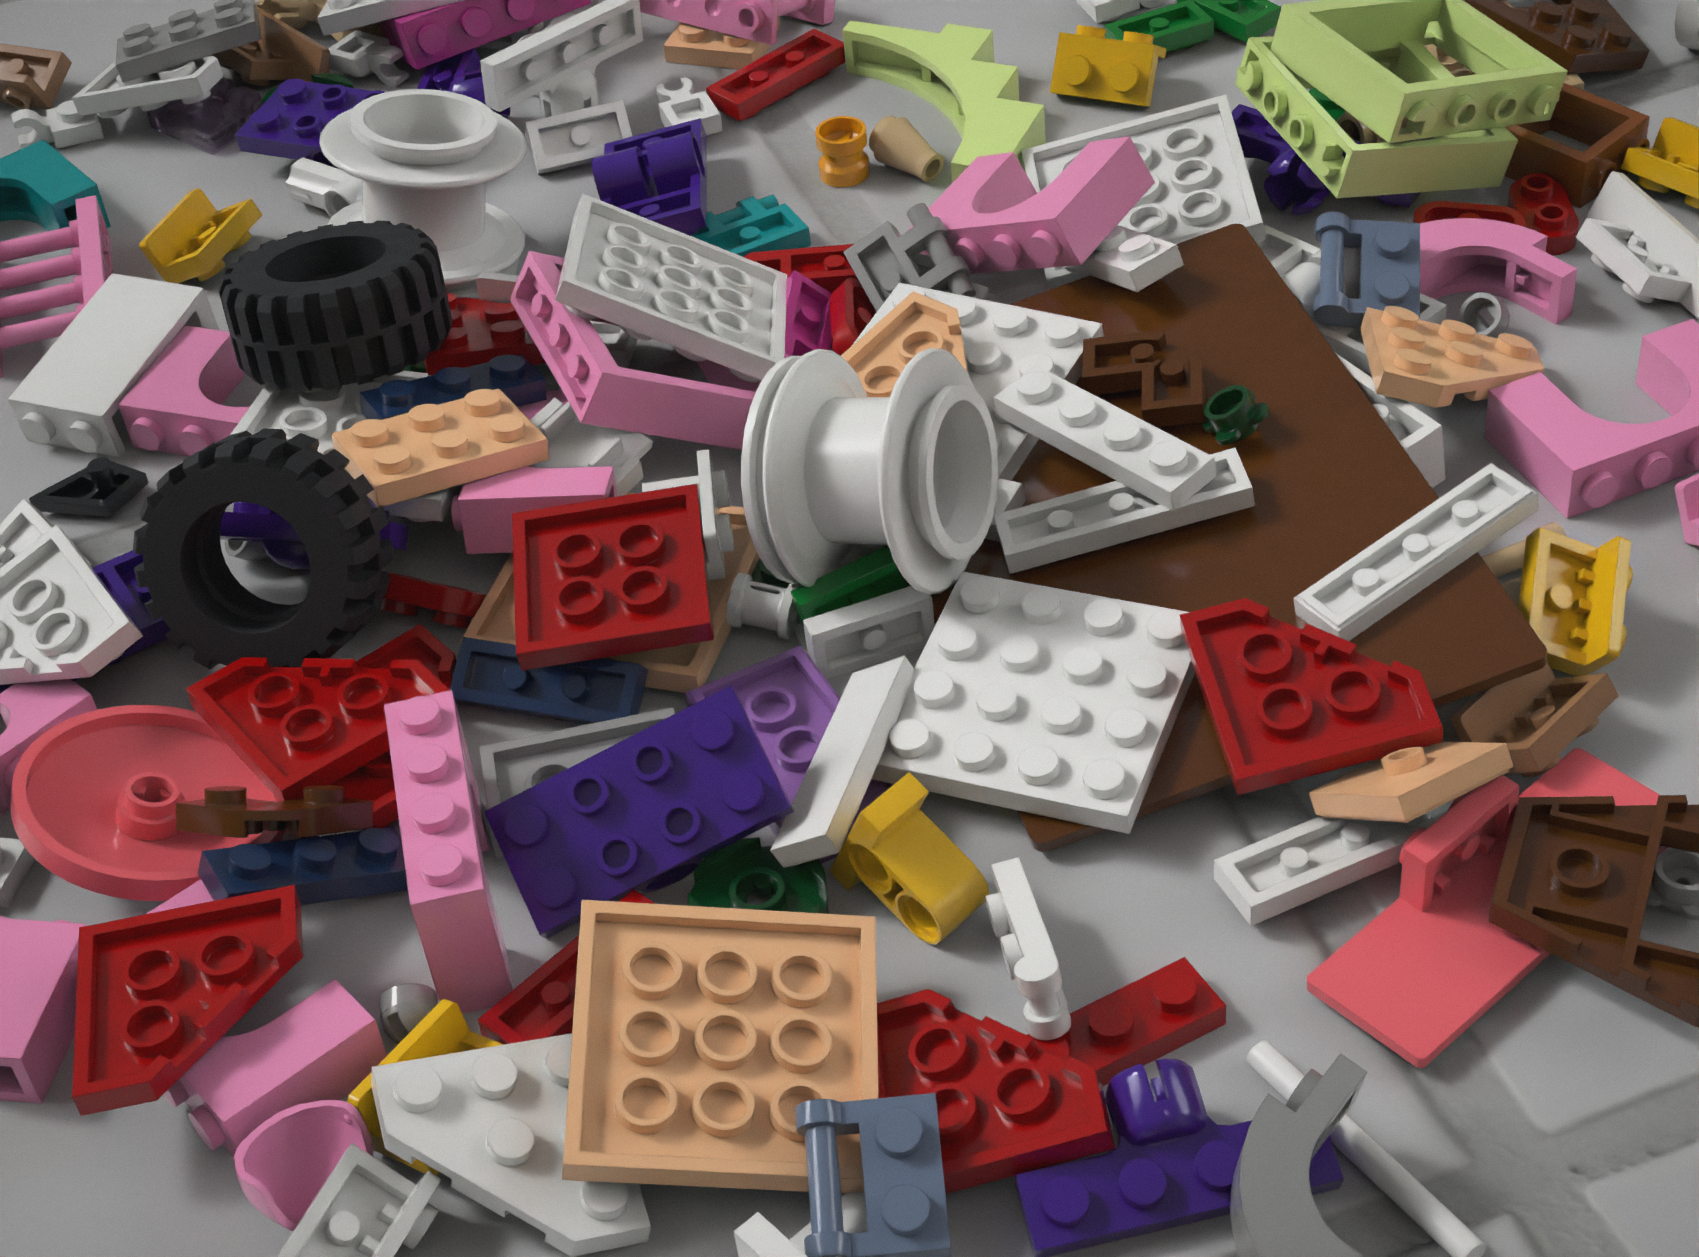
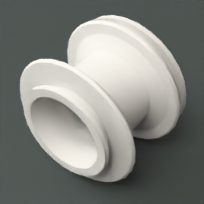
(428, 167)
(858, 469)

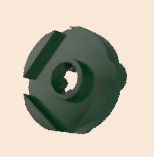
(748, 868)

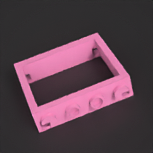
(618, 395)

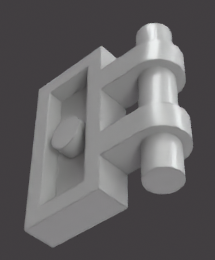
(887, 258)

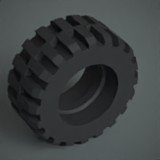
(336, 305)
(201, 595)

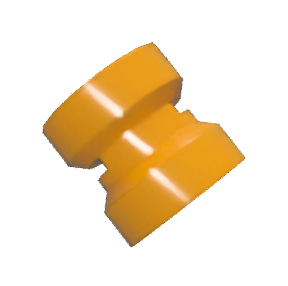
(842, 146)

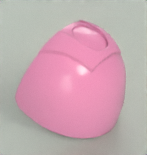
(294, 1154)

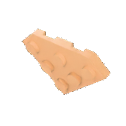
(899, 336)
(1436, 361)

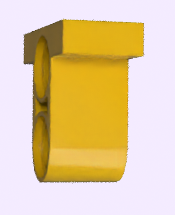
(910, 864)

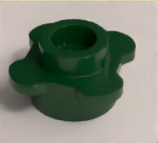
(1233, 414)

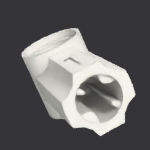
(322, 186)

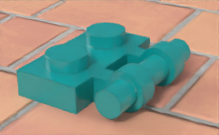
(755, 227)

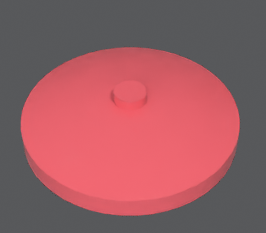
(103, 795)

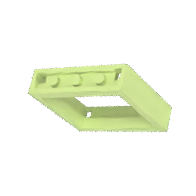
(1328, 48)
(1371, 169)

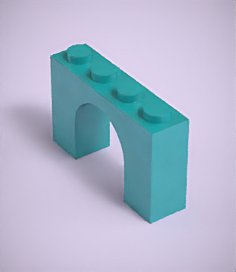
(43, 187)

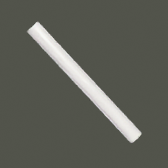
(1376, 1163)

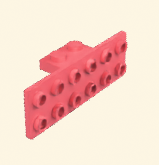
(1432, 955)

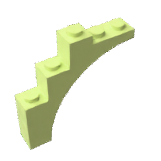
(957, 77)

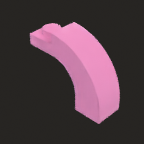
(1495, 260)

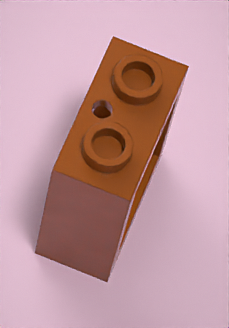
(1588, 119)

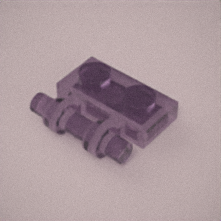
(210, 122)

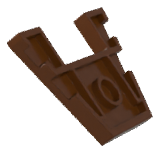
(1573, 33)
(1581, 887)

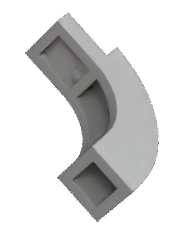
(1271, 1184)

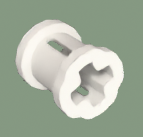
(762, 606)

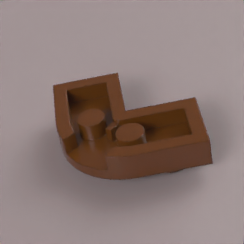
(1166, 373)
(231, 814)

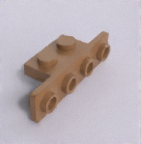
(278, 55)

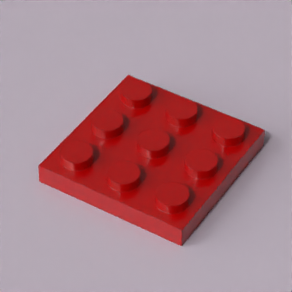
(610, 577)

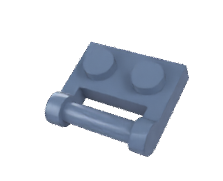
(1386, 267)
(899, 1175)

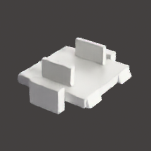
(586, 445)

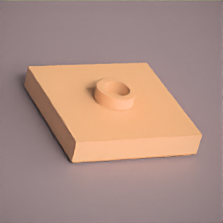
(1411, 781)

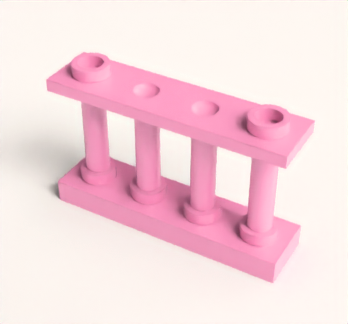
(741, 18)
(89, 260)

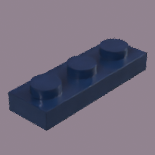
(504, 372)
(575, 692)
(318, 866)

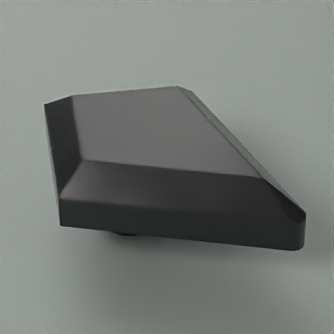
(93, 491)

